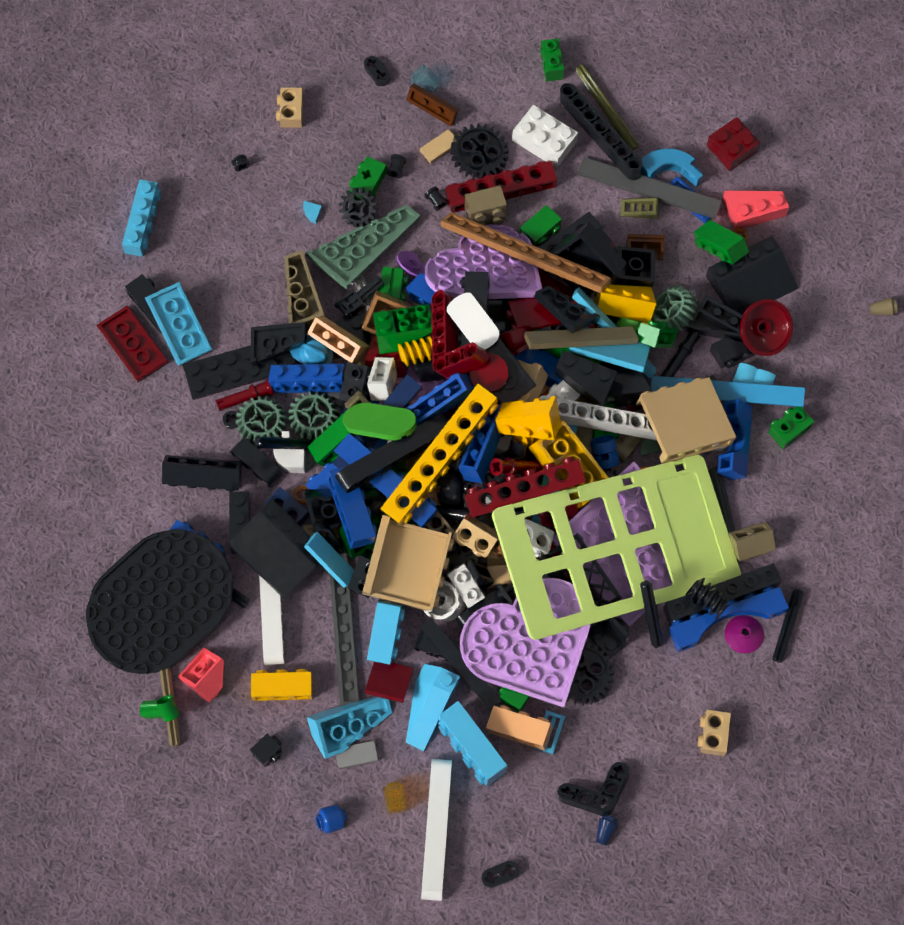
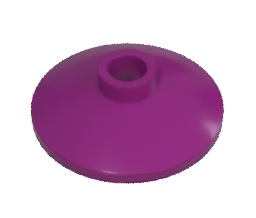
(740, 642)

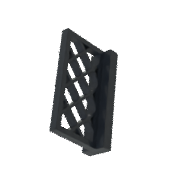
(560, 574)

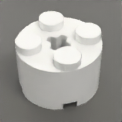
(452, 605)

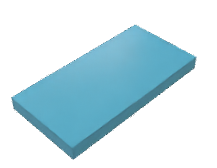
(178, 323)
(627, 355)

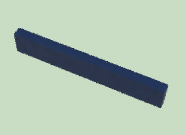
(400, 398)

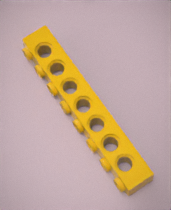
(478, 396)

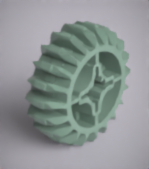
(675, 307)
(299, 411)
(268, 417)

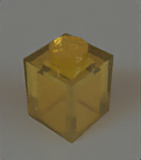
(395, 797)

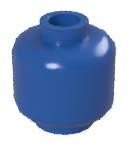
(331, 818)

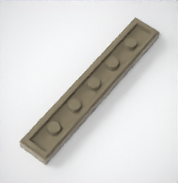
(581, 338)

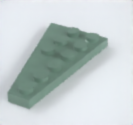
(359, 249)

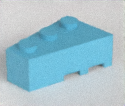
(385, 631)

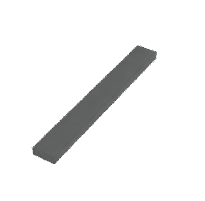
(650, 188)
(344, 641)

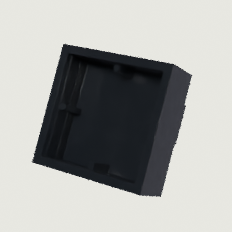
(592, 250)

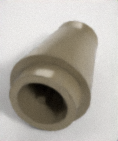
(884, 307)

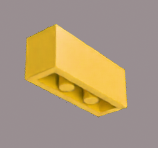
(281, 685)

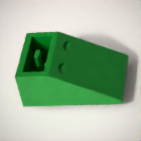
(401, 326)

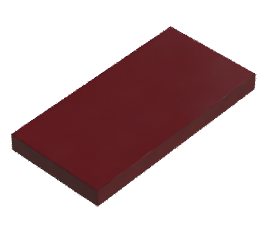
(132, 343)

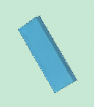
(329, 559)

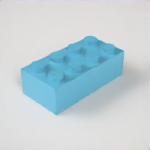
(472, 743)

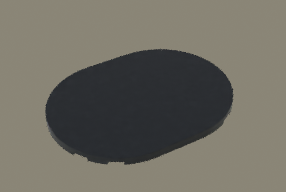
(159, 601)

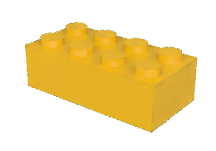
(567, 445)

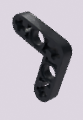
(602, 797)

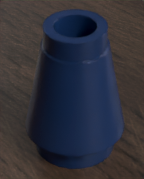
(606, 829)

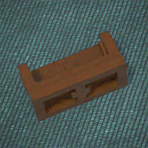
(647, 241)

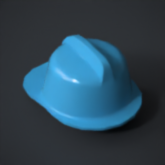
(312, 352)

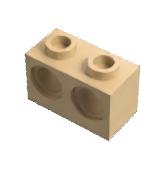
(292, 107)
(479, 531)
(719, 733)

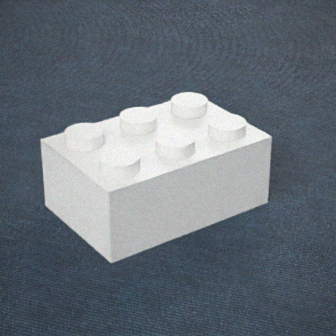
(544, 136)

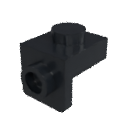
(517, 451)

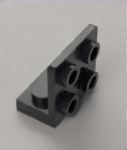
(609, 635)

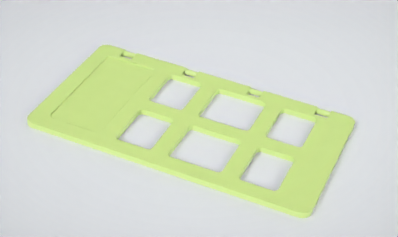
(685, 526)

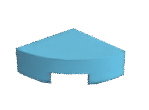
(312, 211)

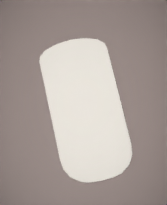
(473, 320)

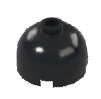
(452, 489)

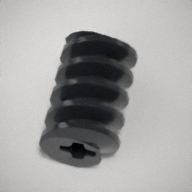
(708, 597)

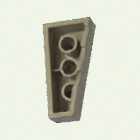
(302, 293)

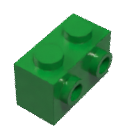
(656, 334)
(791, 426)

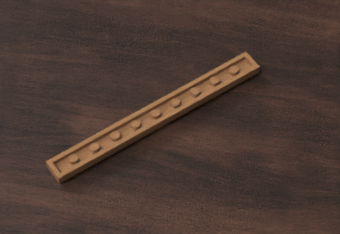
(526, 252)

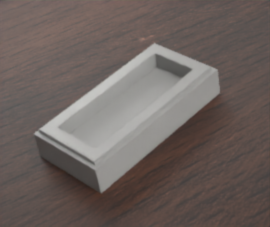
(357, 755)

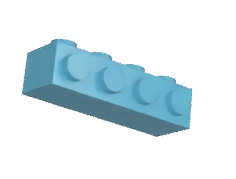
(141, 218)

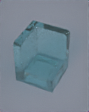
(424, 78)

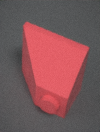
(204, 674)

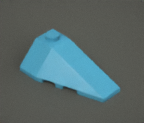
(430, 698)

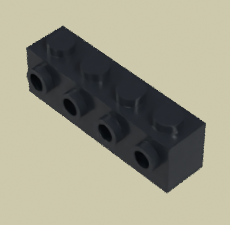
(201, 473)

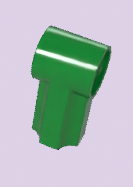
(161, 708)

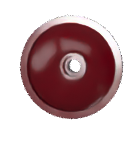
(775, 331)

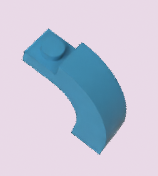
(673, 160)

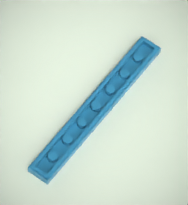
(744, 391)

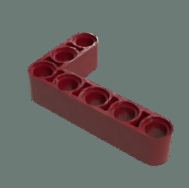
(446, 355)

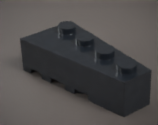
(324, 510)

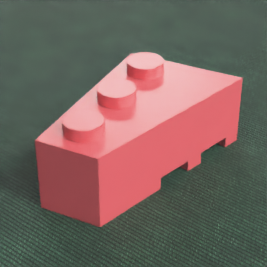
(754, 207)

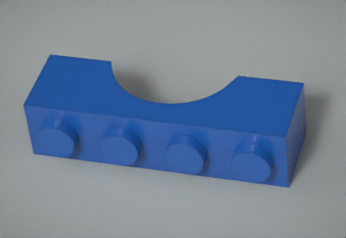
(735, 461)

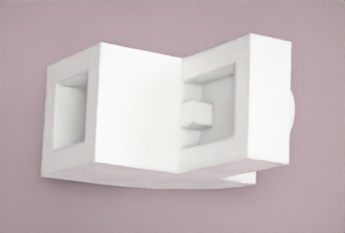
(290, 459)

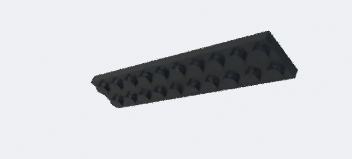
(235, 370)

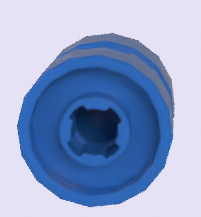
(605, 451)

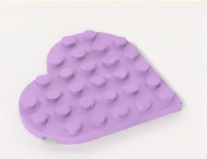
(508, 275)
(502, 653)

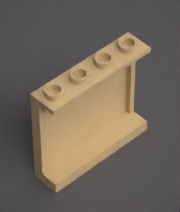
(687, 419)
(407, 564)

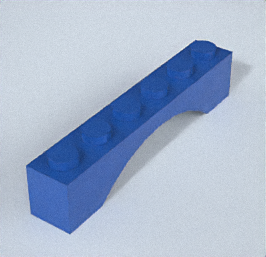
(765, 605)

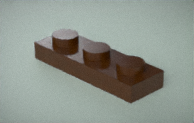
(432, 104)

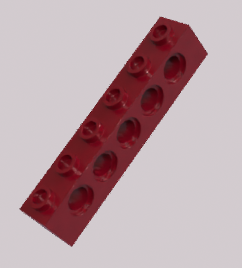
(511, 189)
(478, 507)

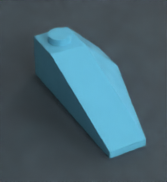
(342, 725)

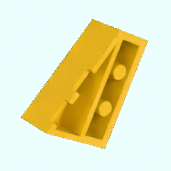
(627, 302)
(530, 419)

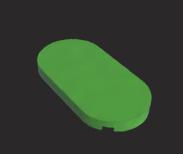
(379, 421)

